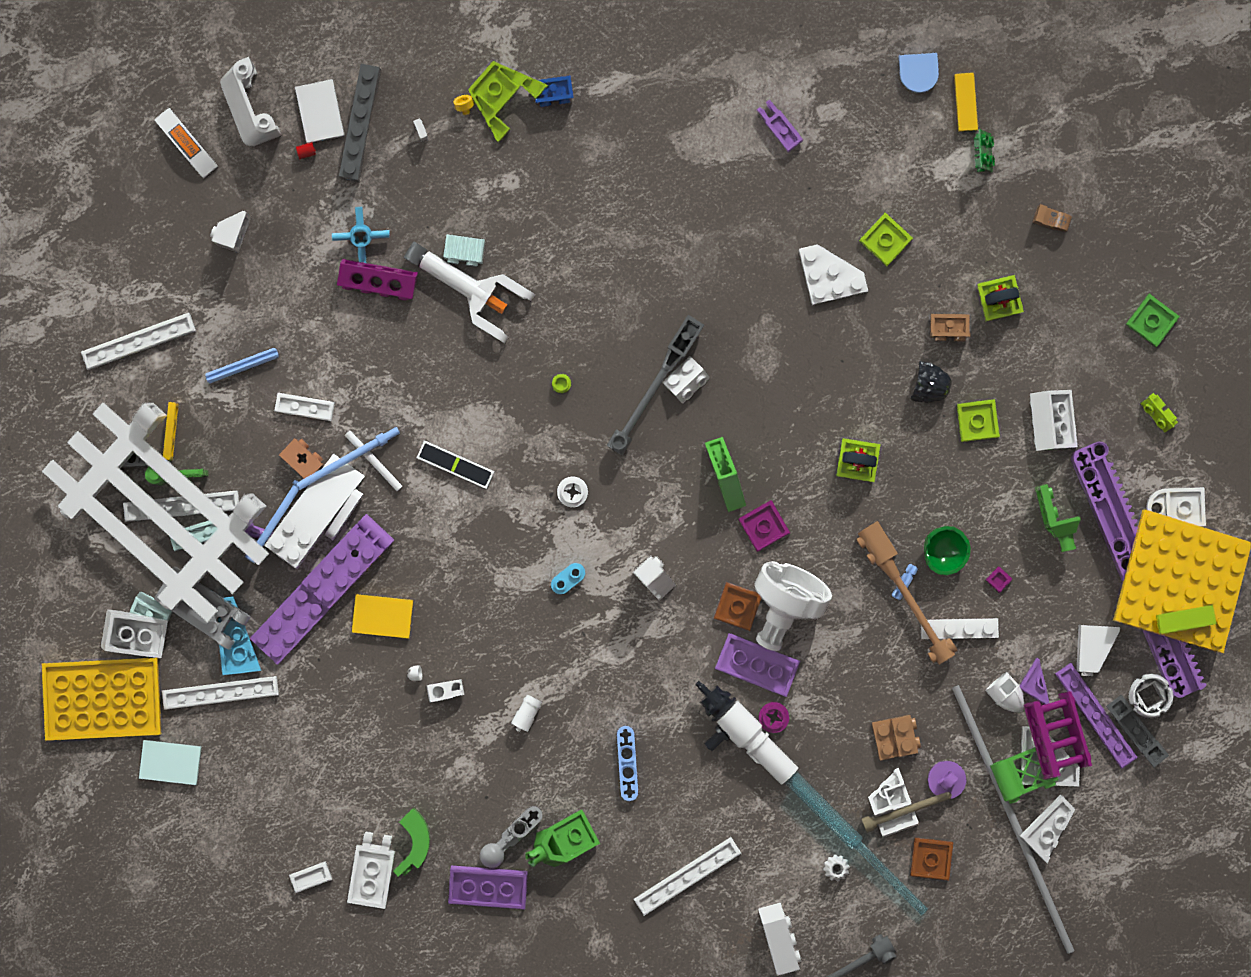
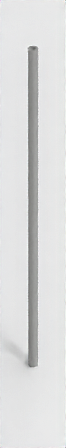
(1014, 822)

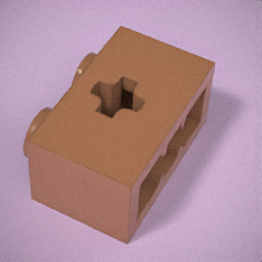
(291, 456)

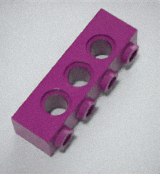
(387, 274)

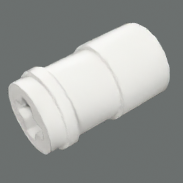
(525, 716)

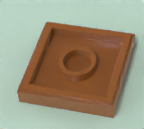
(738, 606)
(931, 858)

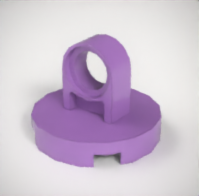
(947, 777)

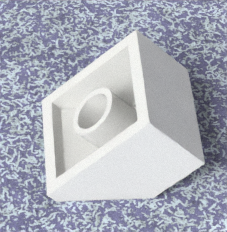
(231, 231)

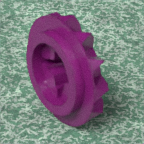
(778, 725)

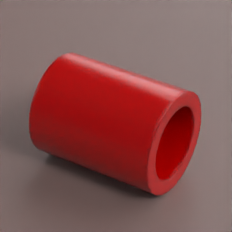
(305, 150)

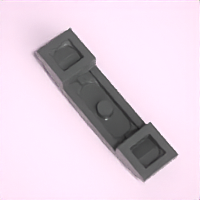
(1137, 731)

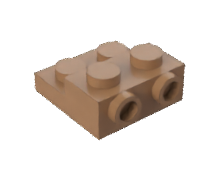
(896, 737)

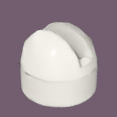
(415, 673)

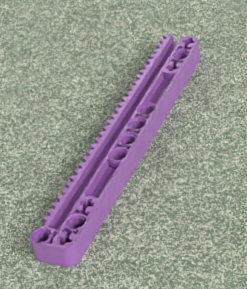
(1116, 526)

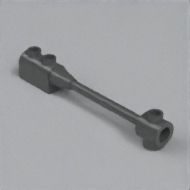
(676, 351)
(882, 950)

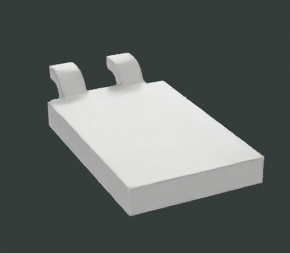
(371, 872)

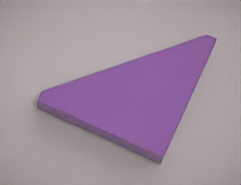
(1034, 683)

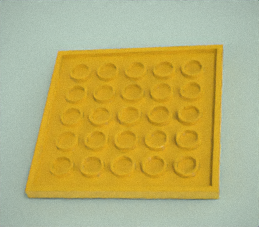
(1182, 569)

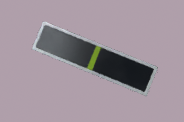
(455, 464)

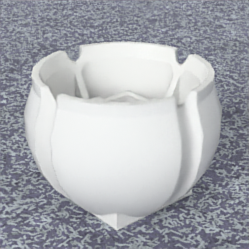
(1164, 692)

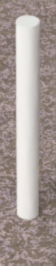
(374, 461)

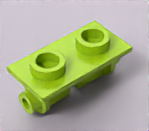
(1153, 406)

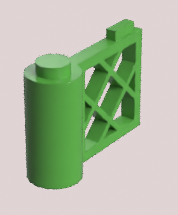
(154, 478)
(1009, 780)

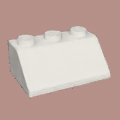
(1053, 420)

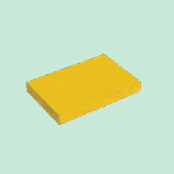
(382, 616)

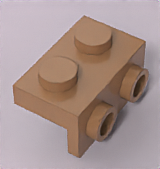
(949, 326)

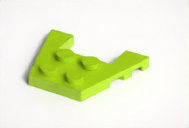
(496, 88)

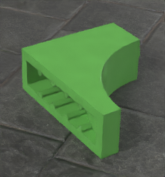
(725, 474)

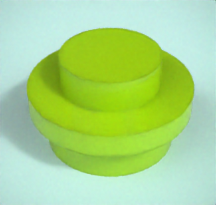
(561, 383)

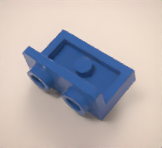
(558, 90)

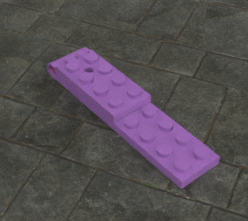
(322, 589)

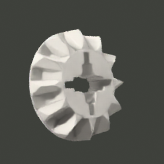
(567, 484)

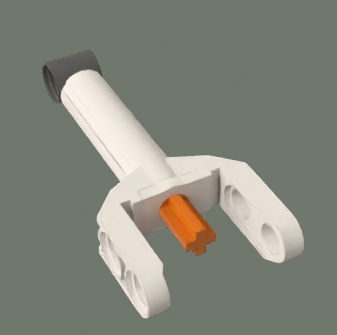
(477, 292)

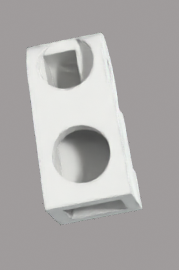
(445, 690)

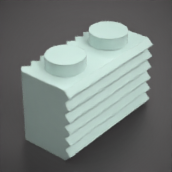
(464, 249)

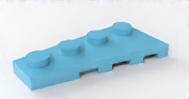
(242, 655)

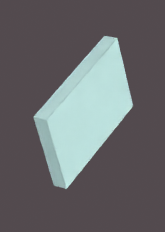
(170, 762)

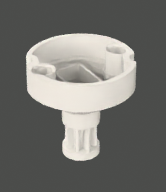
(790, 595)

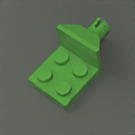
(1058, 529)
(563, 841)

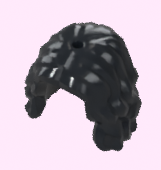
(932, 383)

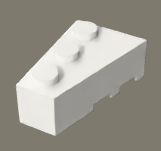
(655, 577)
(780, 939)

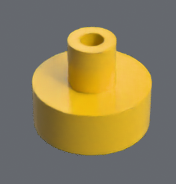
(463, 103)

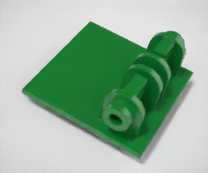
(985, 143)

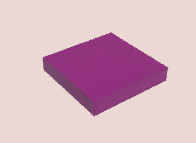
(764, 526)

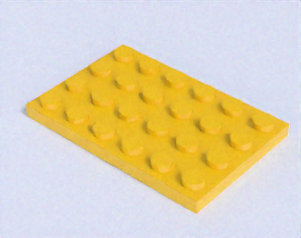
(101, 699)

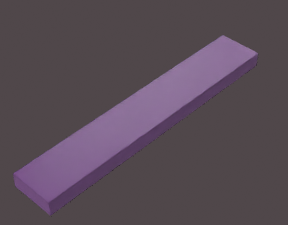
(1096, 716)

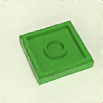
(1152, 320)

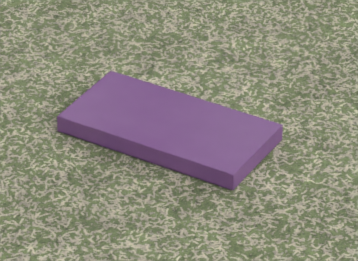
(757, 665)
(487, 887)

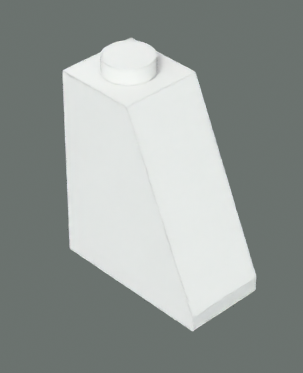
(1093, 647)

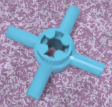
(360, 227)

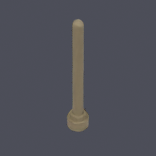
(871, 822)

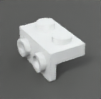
(686, 379)

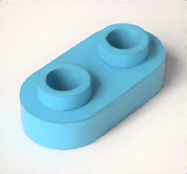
(568, 579)

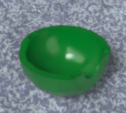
(946, 550)

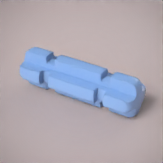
(906, 578)

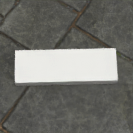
(304, 407)

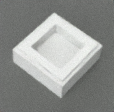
(420, 129)

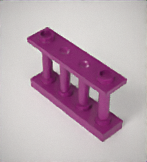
(1041, 737)

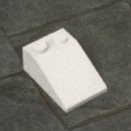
(133, 634)

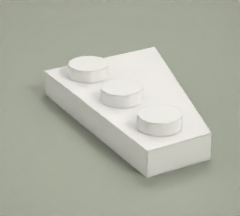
(1047, 828)

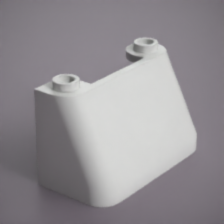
(252, 128)

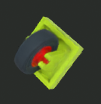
(1000, 298)
(858, 460)

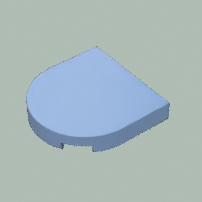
(919, 71)

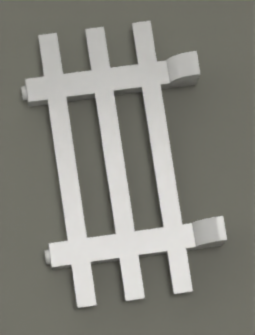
(107, 468)

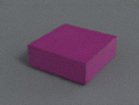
(998, 579)

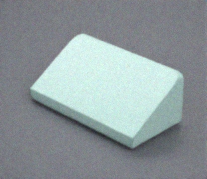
(147, 606)

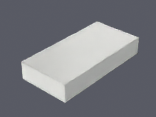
(310, 877)

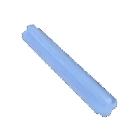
(241, 365)

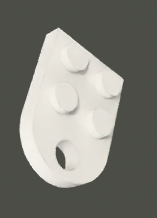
(1181, 504)

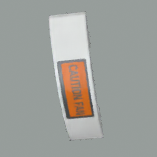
(186, 143)

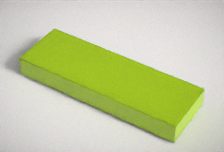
(1186, 619)

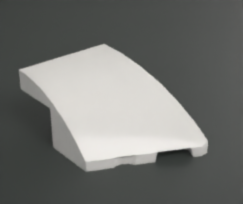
(891, 797)

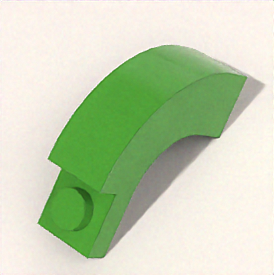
(420, 835)

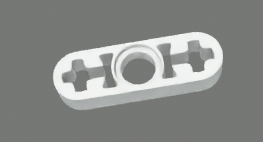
(344, 514)

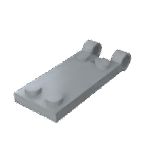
(212, 627)

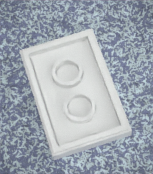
(319, 111)

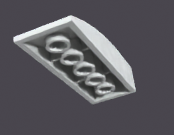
(313, 514)

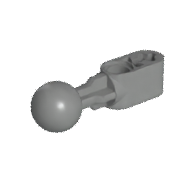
(493, 854)

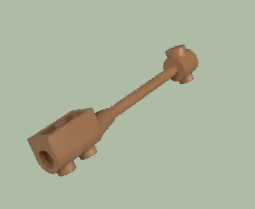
(881, 553)

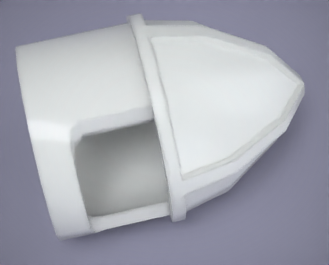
(1007, 693)

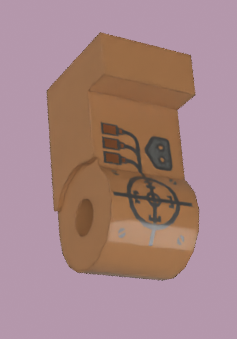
(1052, 218)

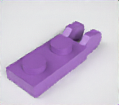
(781, 127)

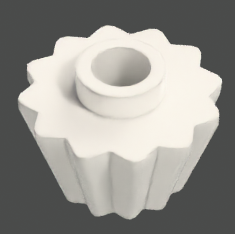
(836, 875)

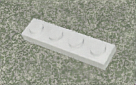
(963, 628)

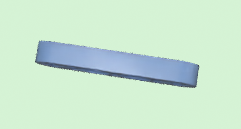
(624, 763)

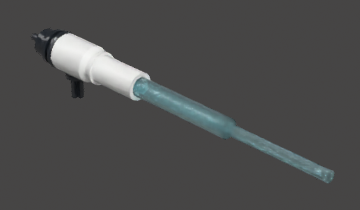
(747, 733)

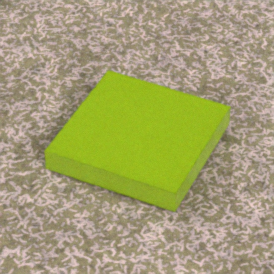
(886, 239)
(978, 420)

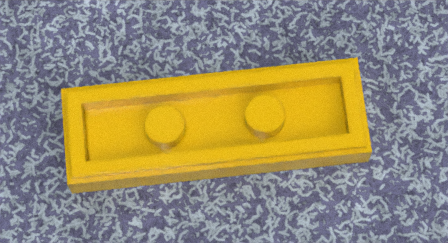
(966, 102)
(170, 432)

